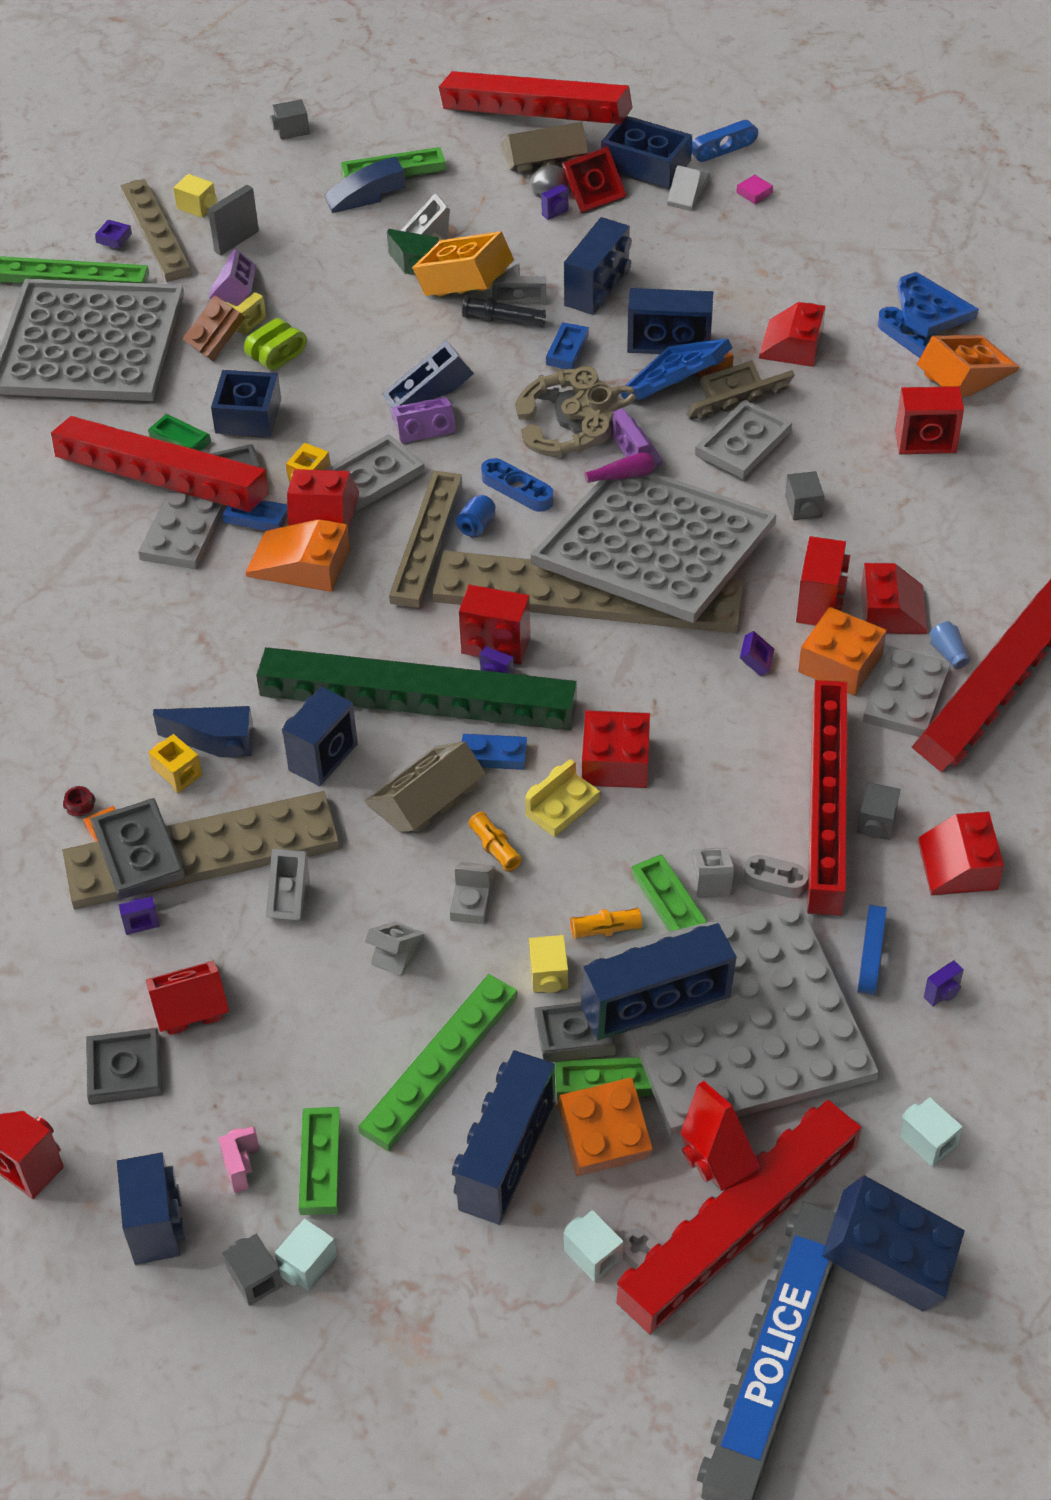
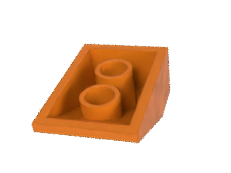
(965, 362)
(302, 554)

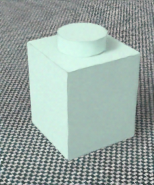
(930, 1131)
(593, 1245)
(305, 1255)

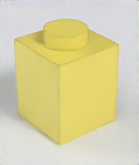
(195, 195)
(548, 964)

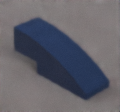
(366, 185)

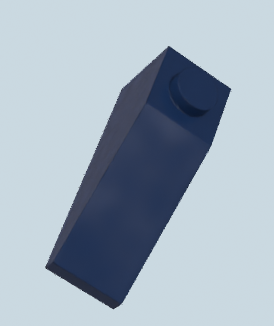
(431, 378)
(209, 729)

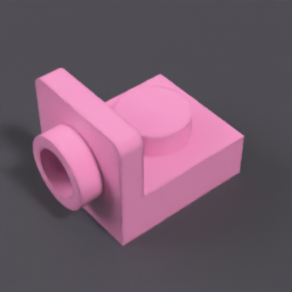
(235, 1151)

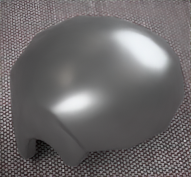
(548, 178)

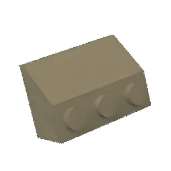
(544, 146)
(427, 787)

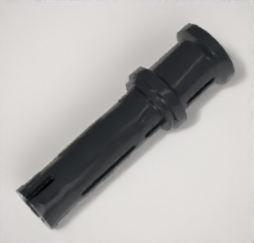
(491, 309)

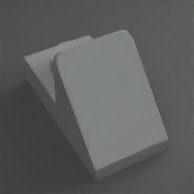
(687, 187)
(430, 219)
(518, 289)
(713, 872)
(287, 884)
(471, 892)
(394, 946)

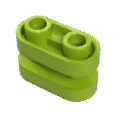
(275, 344)

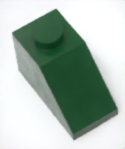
(408, 248)

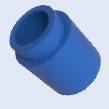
(476, 515)

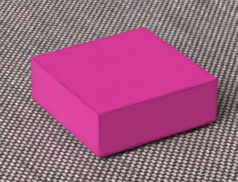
(754, 189)

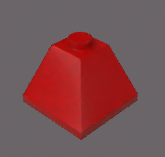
(594, 179)

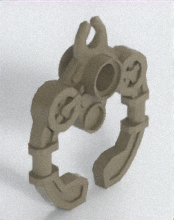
(592, 404)

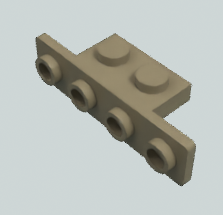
(734, 385)

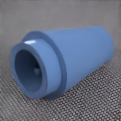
(949, 643)

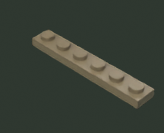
(155, 230)
(425, 539)

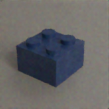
(246, 403)
(320, 736)
(150, 1208)

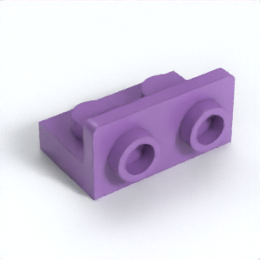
(424, 419)
(631, 437)

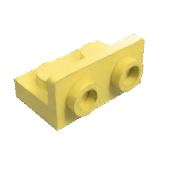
(560, 799)

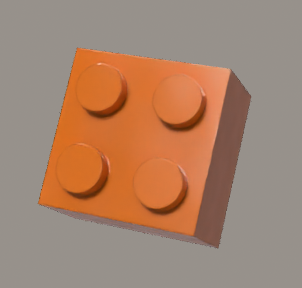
(842, 649)
(604, 1126)

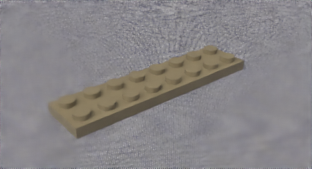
(216, 845)

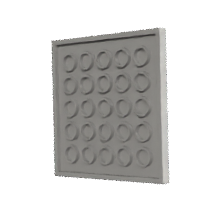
(88, 339)
(655, 542)
(775, 1037)

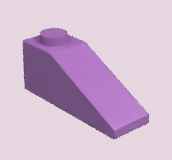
(235, 279)

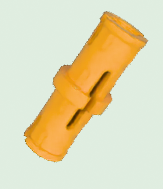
(494, 841)
(605, 923)

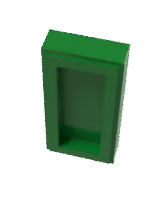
(179, 433)

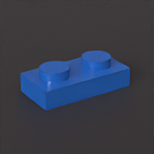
(567, 346)
(264, 516)
(498, 750)

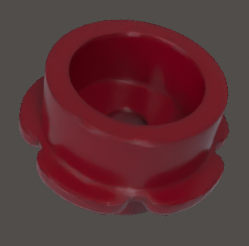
(78, 801)

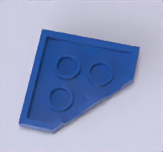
(931, 307)
(676, 365)

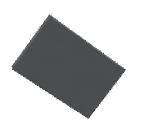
(137, 848)

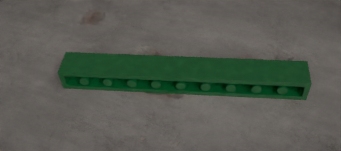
(420, 688)

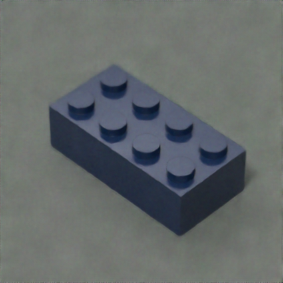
(657, 981)
(504, 1136)

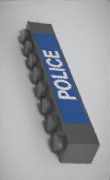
(772, 1362)

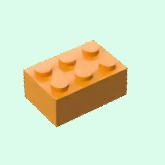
(463, 264)

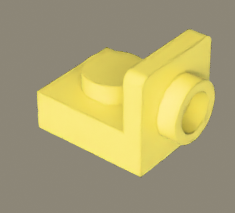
(254, 311)

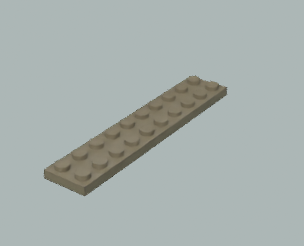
(567, 597)

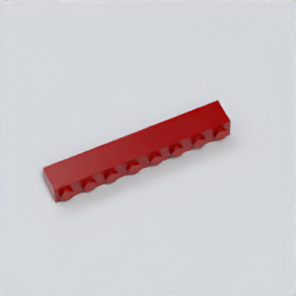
(536, 97)
(160, 463)
(989, 685)
(827, 799)
(736, 1216)

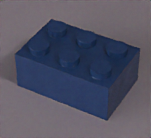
(648, 150)
(597, 265)
(667, 319)
(893, 1243)

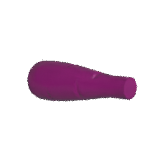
(625, 468)

